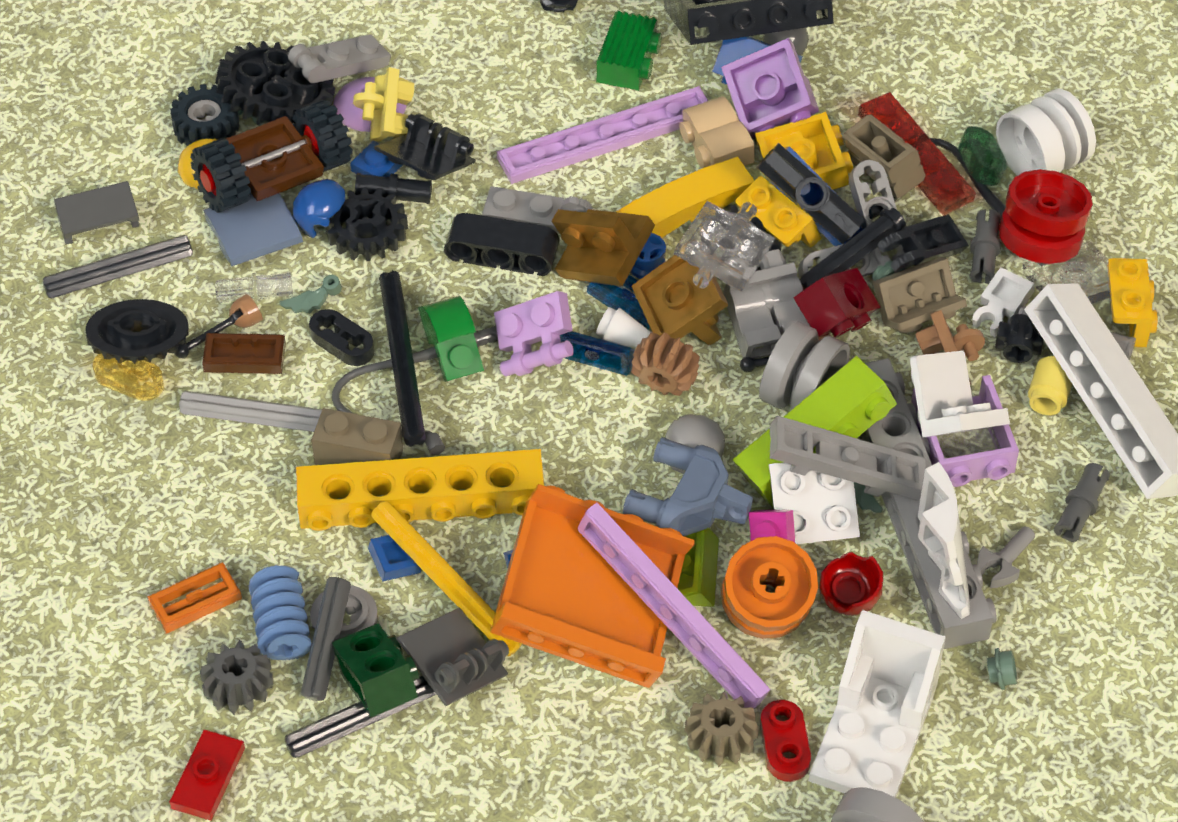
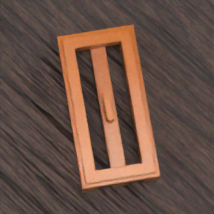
(197, 603)

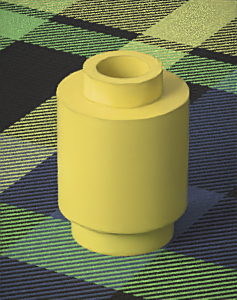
(1049, 387)

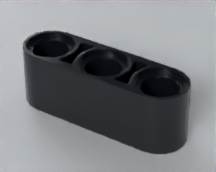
(502, 243)

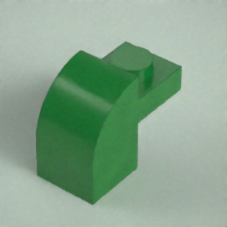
(452, 333)

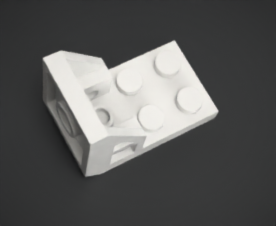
(879, 706)

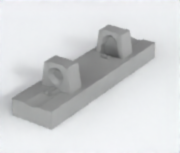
(846, 458)

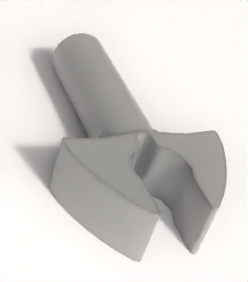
(1004, 558)

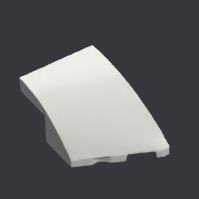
(942, 537)

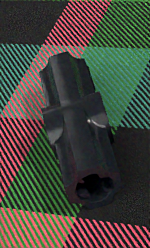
(792, 176)

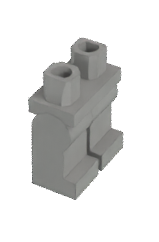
(765, 306)

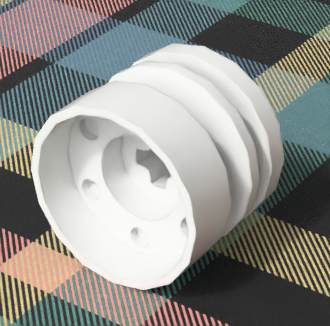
(1046, 134)

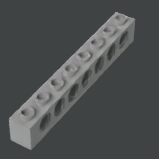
(900, 432)

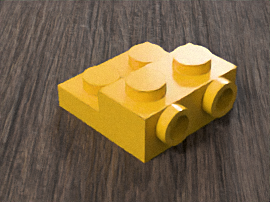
(816, 144)

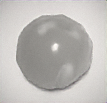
(694, 431)

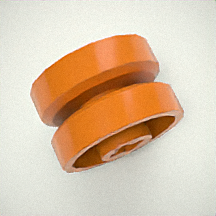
(772, 563)

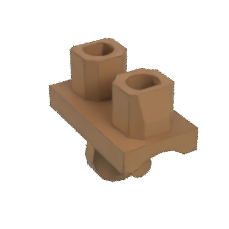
(939, 337)

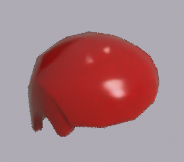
(851, 584)

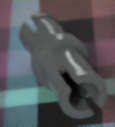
(985, 246)
(1082, 502)

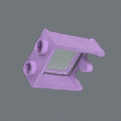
(978, 452)

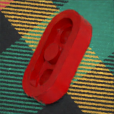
(785, 737)

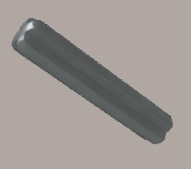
(326, 631)

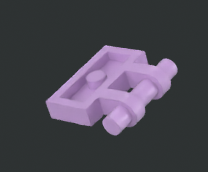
(530, 323)

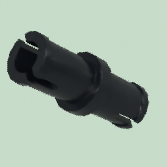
(402, 188)

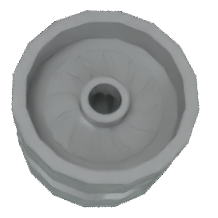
(800, 365)

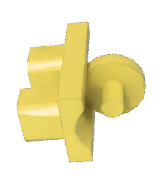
(380, 104)

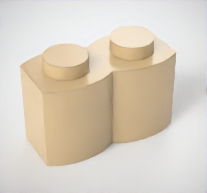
(716, 133)

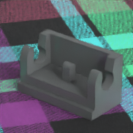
(96, 209)

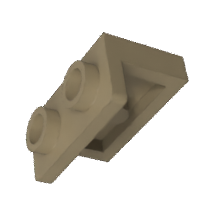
(915, 293)

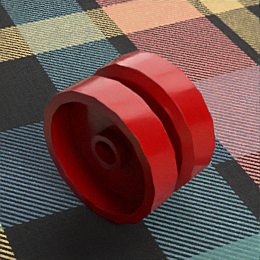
(1045, 216)

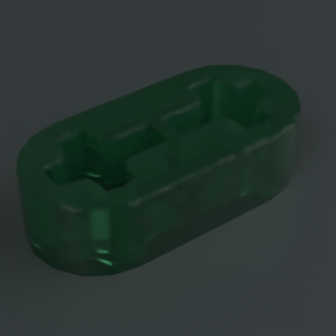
(982, 156)

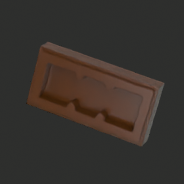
(244, 353)

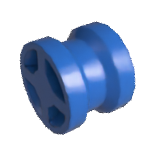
(653, 255)

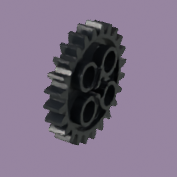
(267, 83)

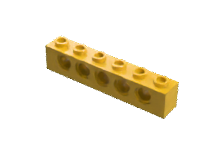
(404, 480)

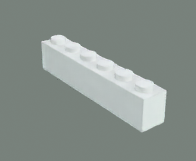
(1109, 386)

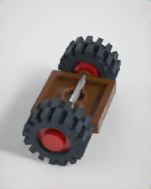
(271, 157)

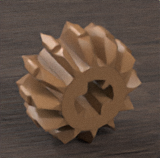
(665, 364)

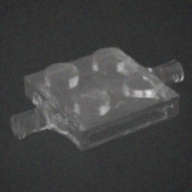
(724, 245)

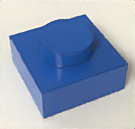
(373, 163)
(391, 559)

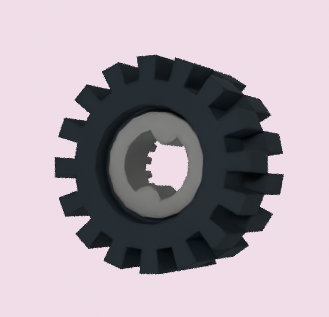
(195, 105)

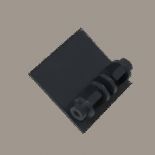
(429, 148)

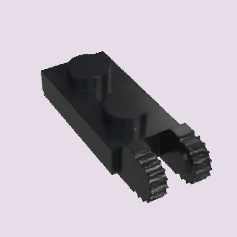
(924, 242)

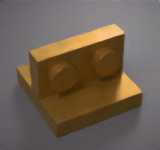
(600, 244)
(678, 305)

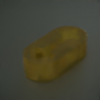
(126, 378)

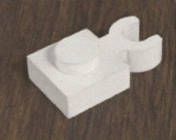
(1002, 298)

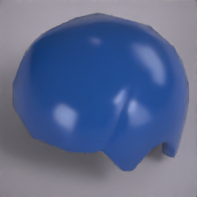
(317, 204)

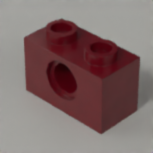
(838, 303)

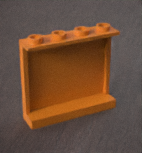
(571, 599)

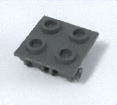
(454, 656)

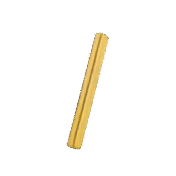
(439, 570)

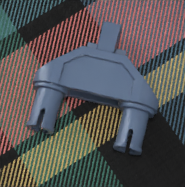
(699, 495)

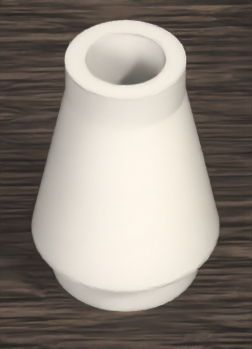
(621, 328)

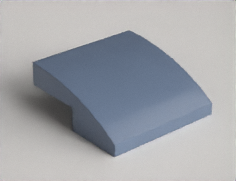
(254, 229)

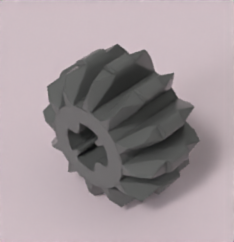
(236, 677)

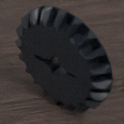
(137, 330)

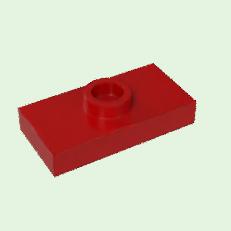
(207, 775)

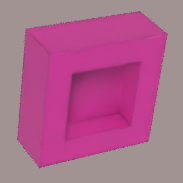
(772, 523)

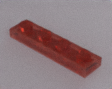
(942, 182)

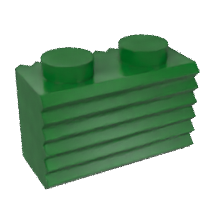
(628, 51)

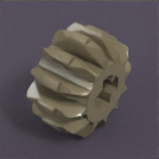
(721, 728)

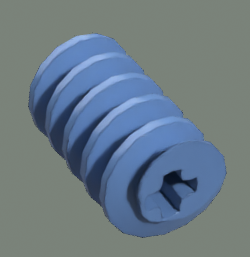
(279, 613)

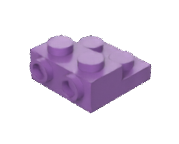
(770, 88)

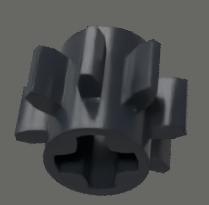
(1019, 339)

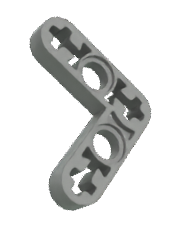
(859, 191)

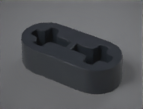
(345, 333)

